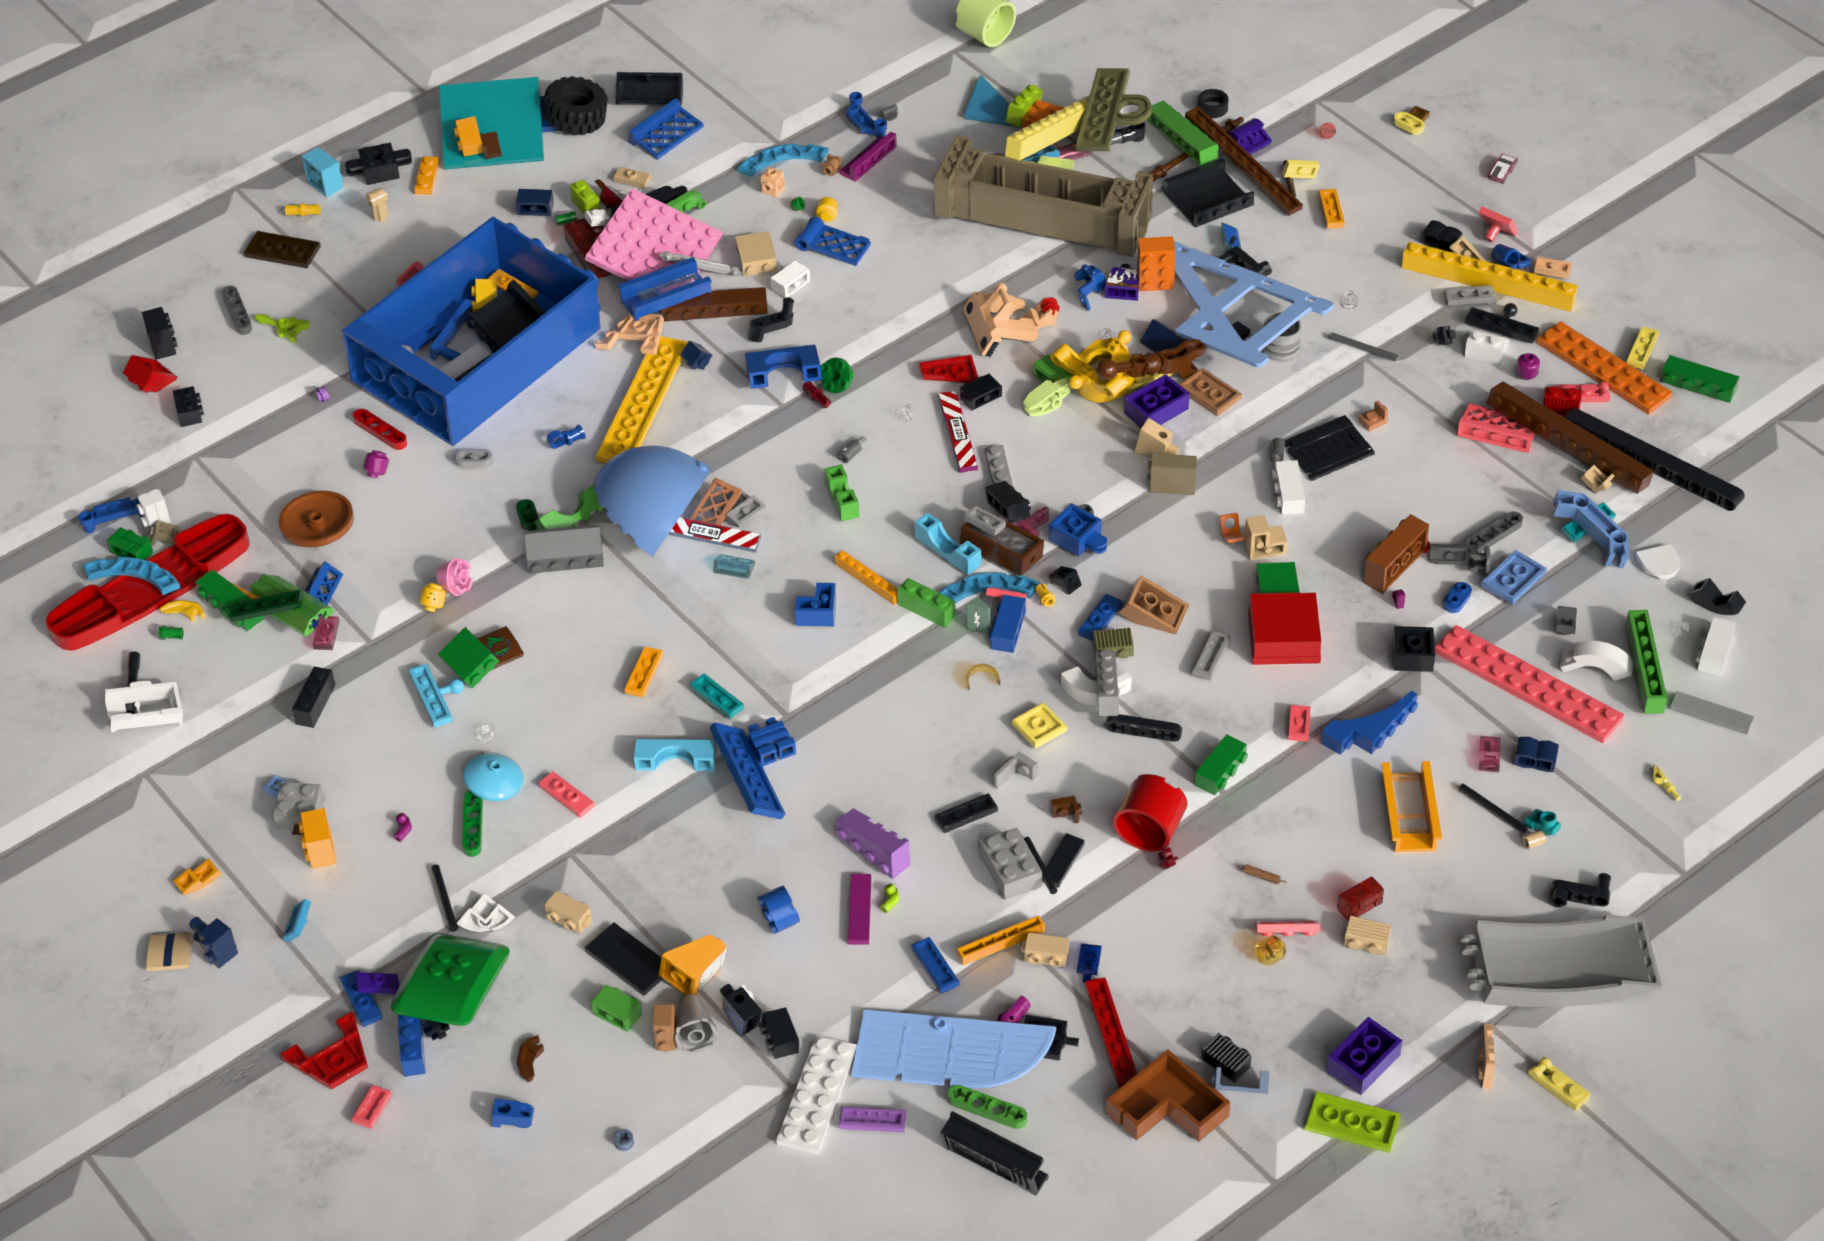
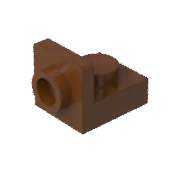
(1066, 806)

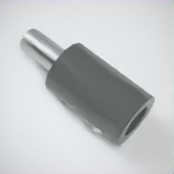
(851, 449)
(1277, 450)

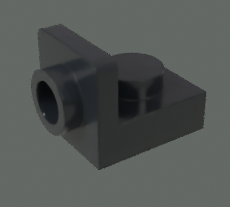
(1067, 577)

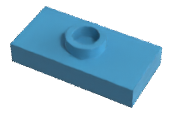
(297, 920)

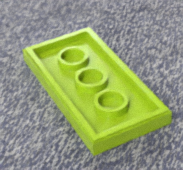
(1352, 1121)

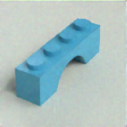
(932, 534)
(652, 752)

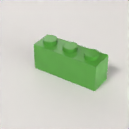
(926, 602)

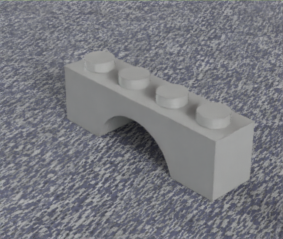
(1107, 683)

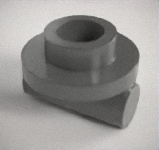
(890, 113)

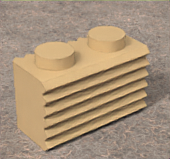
(1367, 935)

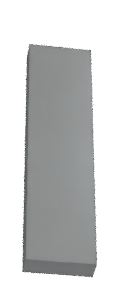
(1711, 712)

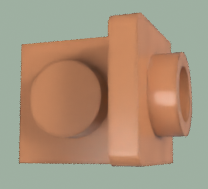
(1375, 417)

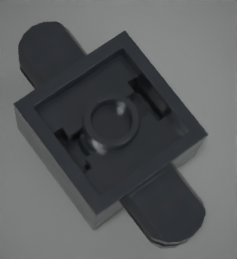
(378, 163)

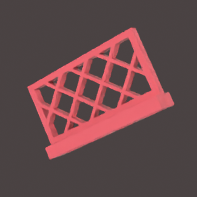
(1492, 433)

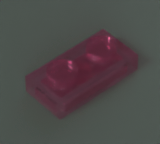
(326, 633)

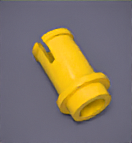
(1047, 598)

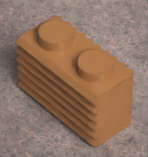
(664, 1027)

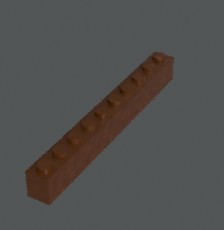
(1570, 437)

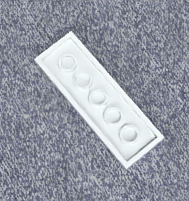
(817, 1095)

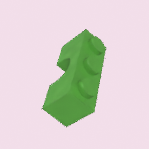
(843, 498)

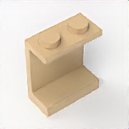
(756, 253)

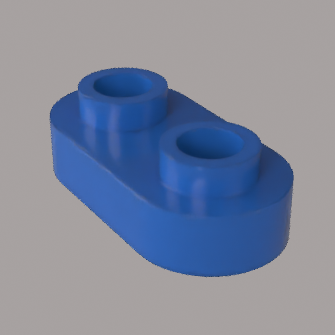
(1457, 597)

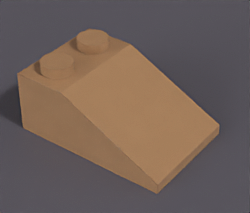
(1153, 606)

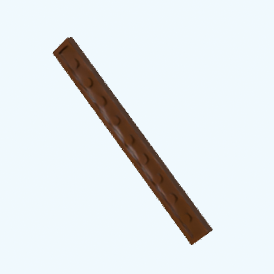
(1244, 161)

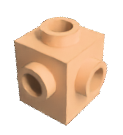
(772, 181)

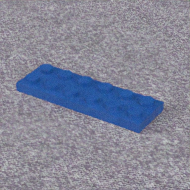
(747, 771)

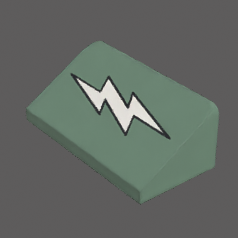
(978, 616)

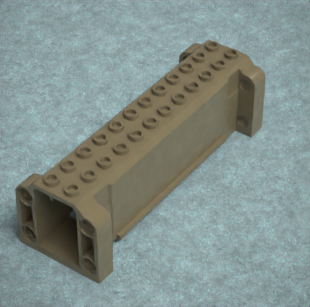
(1043, 198)

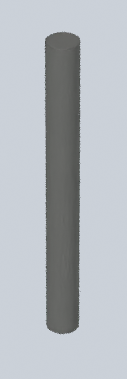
(1365, 347)

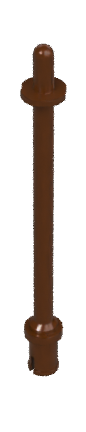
(1161, 171)

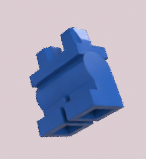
(771, 741)

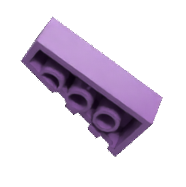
(874, 843)

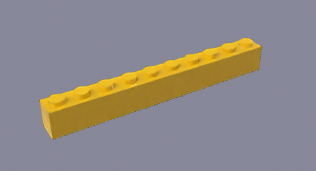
(1482, 273)

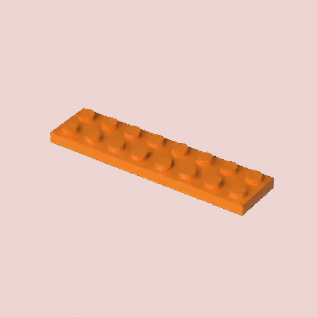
(1604, 367)

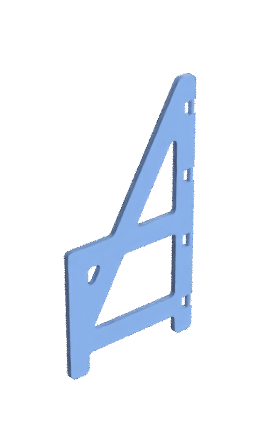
(1223, 336)

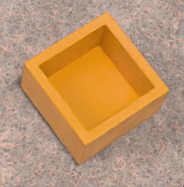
(317, 838)

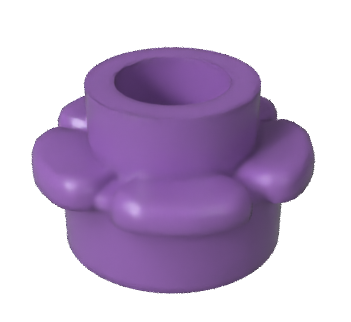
(322, 394)

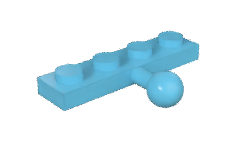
(432, 695)

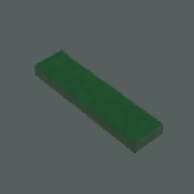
(266, 605)

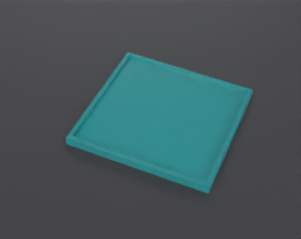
(499, 106)

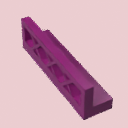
(869, 157)

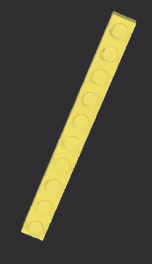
(1046, 131)

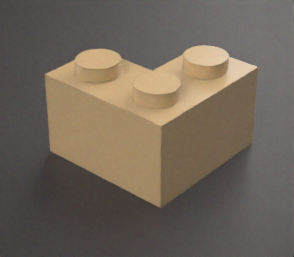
(1264, 540)

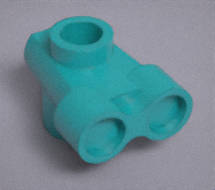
(1543, 821)

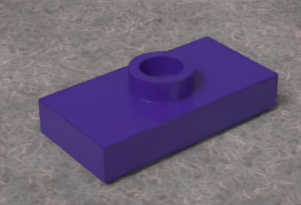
(377, 983)

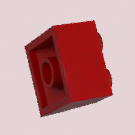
(148, 374)

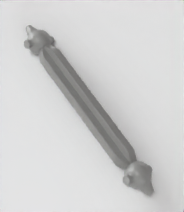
(702, 263)

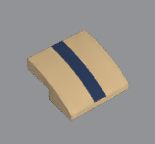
(169, 951)

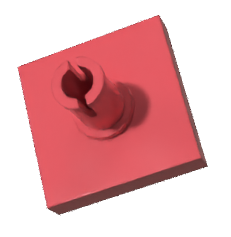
(1497, 222)

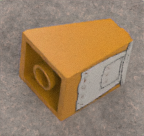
(693, 964)

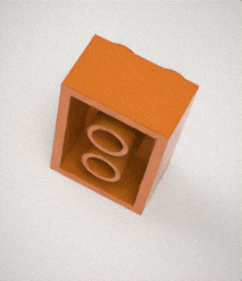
(1156, 263)

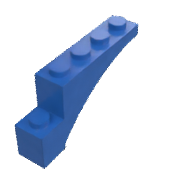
(1368, 731)

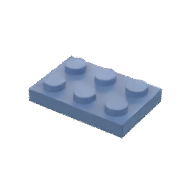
(1514, 577)

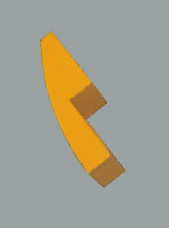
(194, 880)

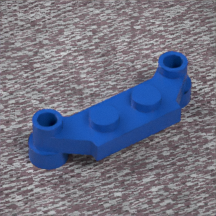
(862, 120)
(108, 512)

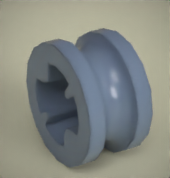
(622, 1134)

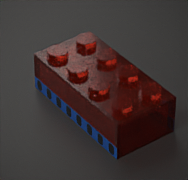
(580, 238)

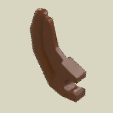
(526, 1056)

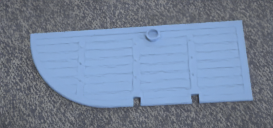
(948, 1048)

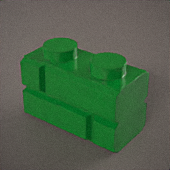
(128, 544)

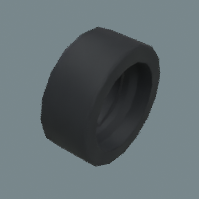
(1216, 96)

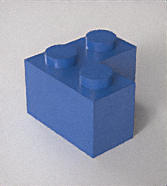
(818, 609)

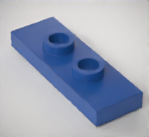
(1100, 616)
(935, 965)
(362, 1002)

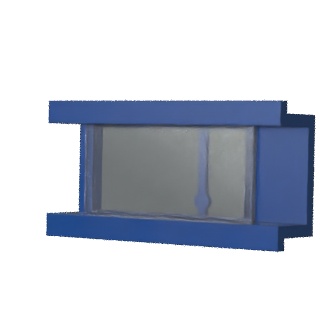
(663, 288)

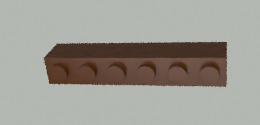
(720, 304)

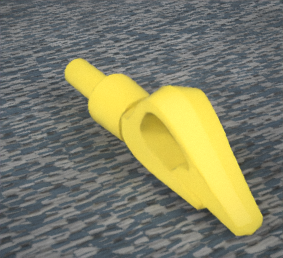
(1662, 780)

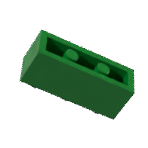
(1221, 764)

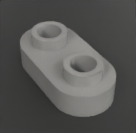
(474, 458)

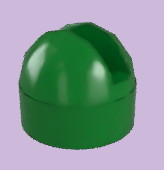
(797, 204)

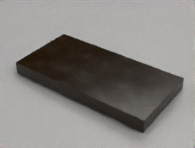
(282, 249)

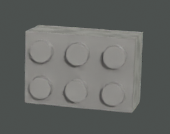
(1010, 863)

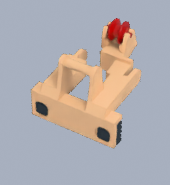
(990, 329)

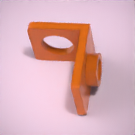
(1233, 534)

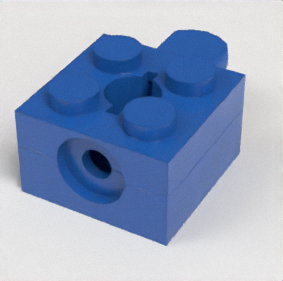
(1077, 531)

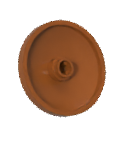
(316, 518)

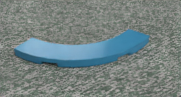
(780, 153)
(135, 567)
(980, 582)

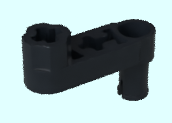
(1242, 259)
(772, 322)
(1564, 891)

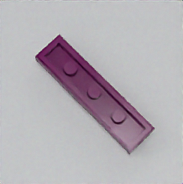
(859, 909)

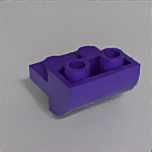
(1251, 135)

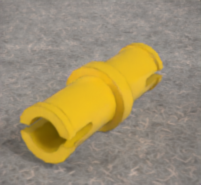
(303, 209)

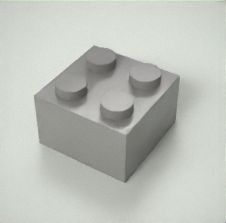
(295, 799)

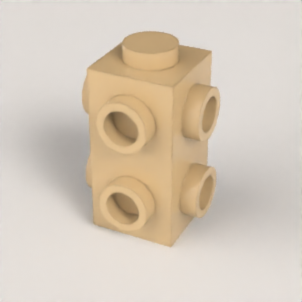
(568, 912)
(1046, 949)

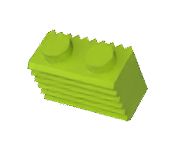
(584, 196)

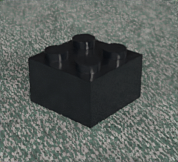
(160, 332)
(1413, 648)

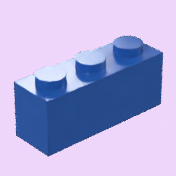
(1007, 623)
(411, 1045)

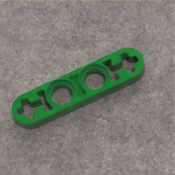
(468, 823)

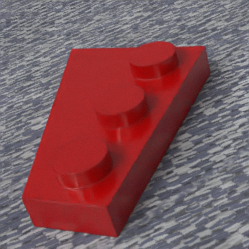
(950, 369)

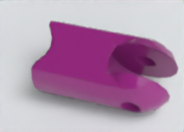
(1015, 1010)

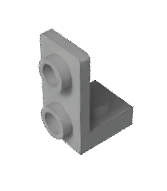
(1018, 762)

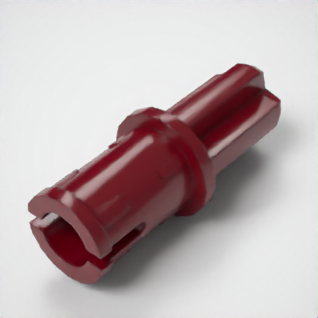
(816, 394)

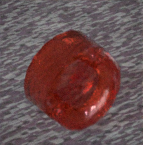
(1327, 130)

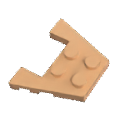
(645, 329)

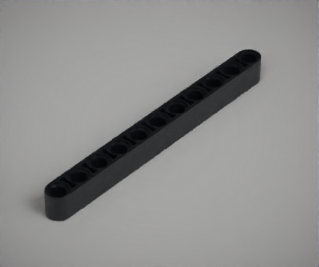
(1662, 463)

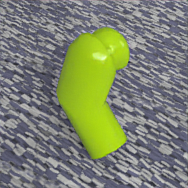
(892, 897)

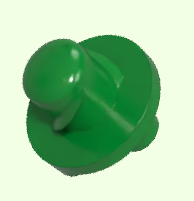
(836, 375)

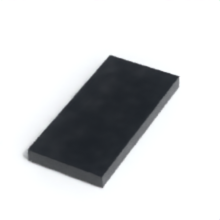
(626, 958)

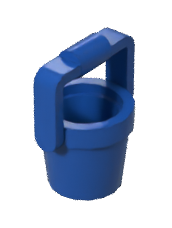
(1509, 257)

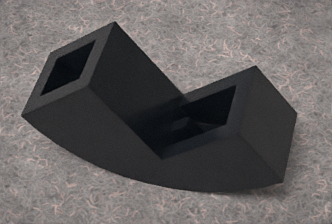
(1711, 598)

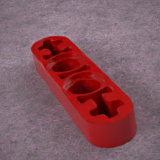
(370, 418)

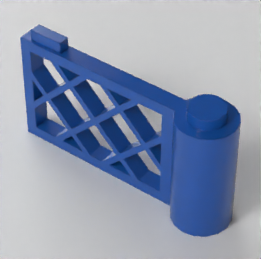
(814, 233)

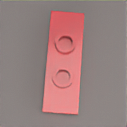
(566, 794)

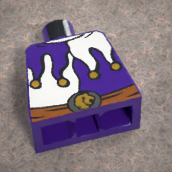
(1122, 283)

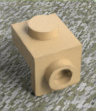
(1596, 479)

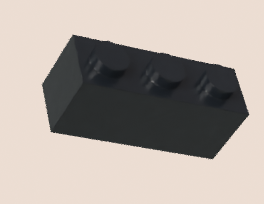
(1007, 502)
(313, 697)

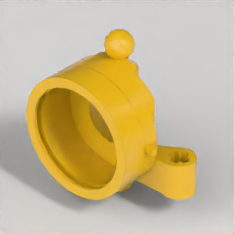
(1085, 377)

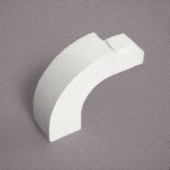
(1601, 655)
(1085, 690)

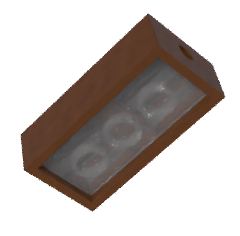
(1010, 548)

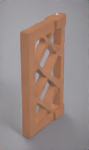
(729, 503)

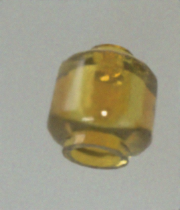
(1270, 950)

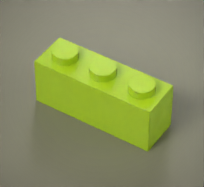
(1022, 103)

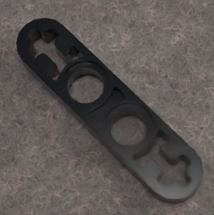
(1171, 732)

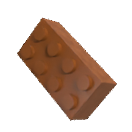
(1396, 553)

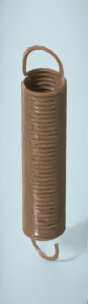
(1265, 875)

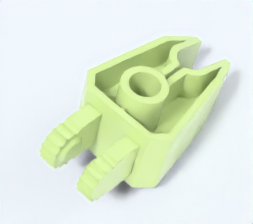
(1046, 397)

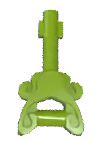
(284, 326)

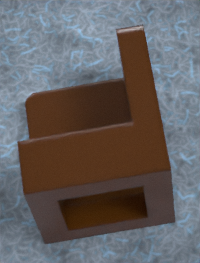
(491, 145)

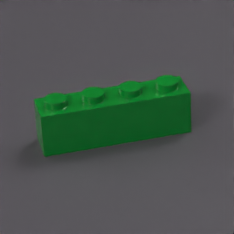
(1699, 378)
(222, 595)

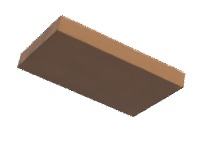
(1210, 391)

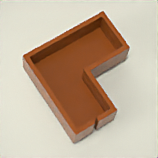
(1172, 1090)

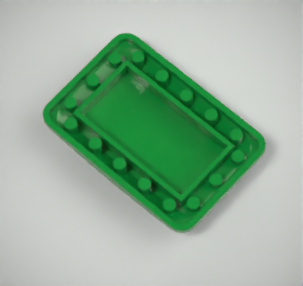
(450, 979)

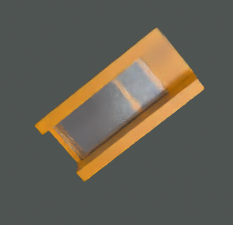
(1412, 809)

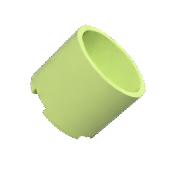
(986, 20)

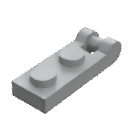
(1470, 295)

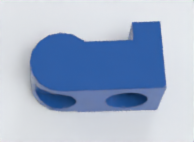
(512, 1113)

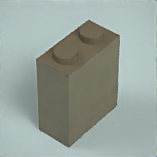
(1172, 474)

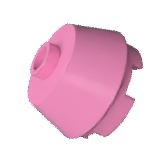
(455, 576)

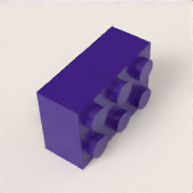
(1157, 400)
(1364, 1055)

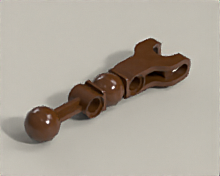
(1167, 361)

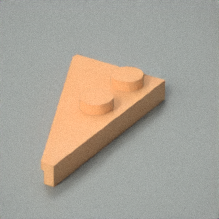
(1486, 1056)

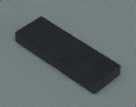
(966, 813)
(1064, 858)

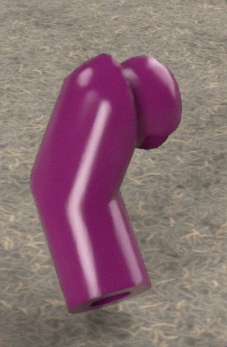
(404, 827)

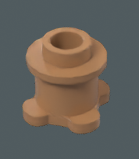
(831, 165)

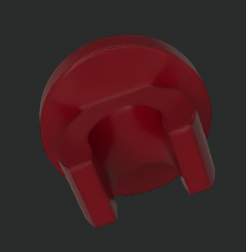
(1167, 858)

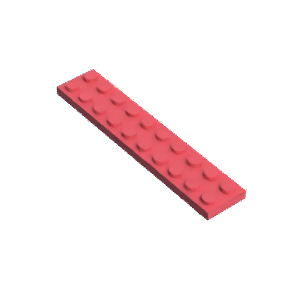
(1529, 683)

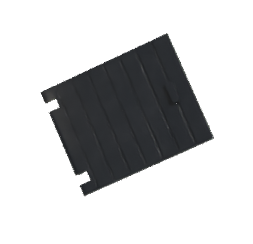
(1328, 447)

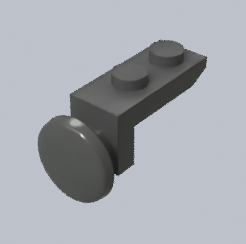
(1461, 555)

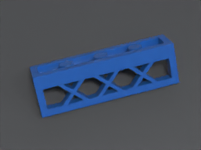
(316, 581)

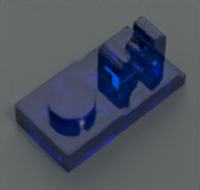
(1089, 960)

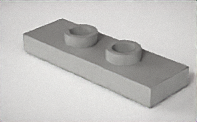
(1211, 655)

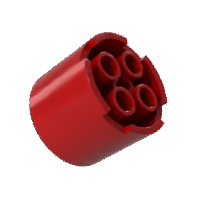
(1150, 813)

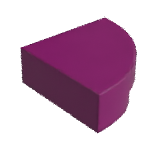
(1399, 598)

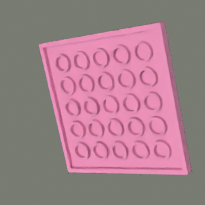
(642, 231)

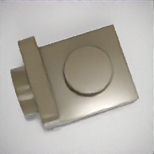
(163, 531)

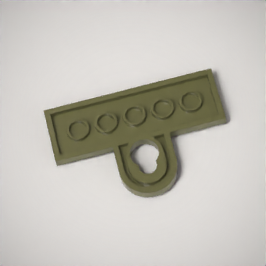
(1104, 108)

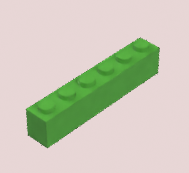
(1183, 133)
(1646, 662)

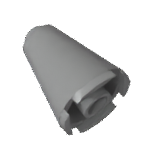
(694, 1025)

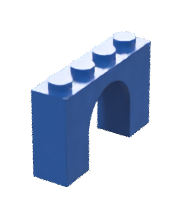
(802, 358)

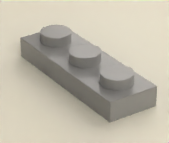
(998, 464)

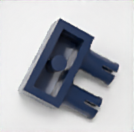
(215, 941)

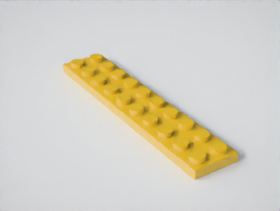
(642, 399)

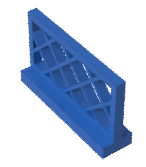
(656, 122)

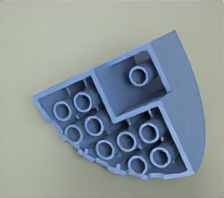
(648, 491)

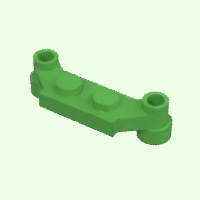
(688, 201)

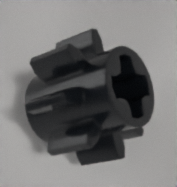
(1444, 335)
(435, 1029)

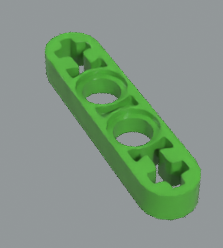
(988, 1104)

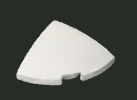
(485, 916)

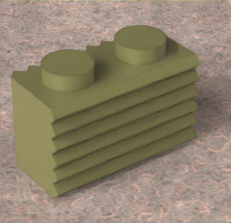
(1114, 640)

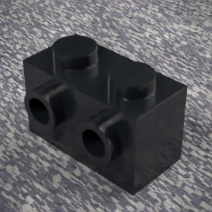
(187, 406)
(779, 1033)

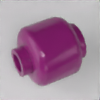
(1527, 366)
(375, 463)

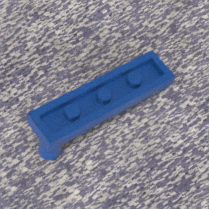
(439, 345)

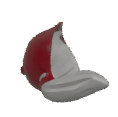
(610, 196)

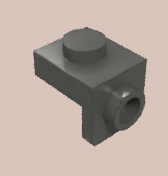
(1566, 620)

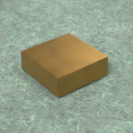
(1420, 113)

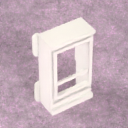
(139, 692)

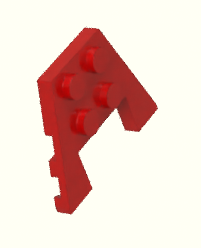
(337, 1061)

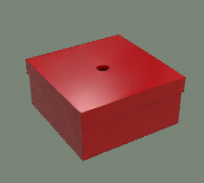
(1284, 628)

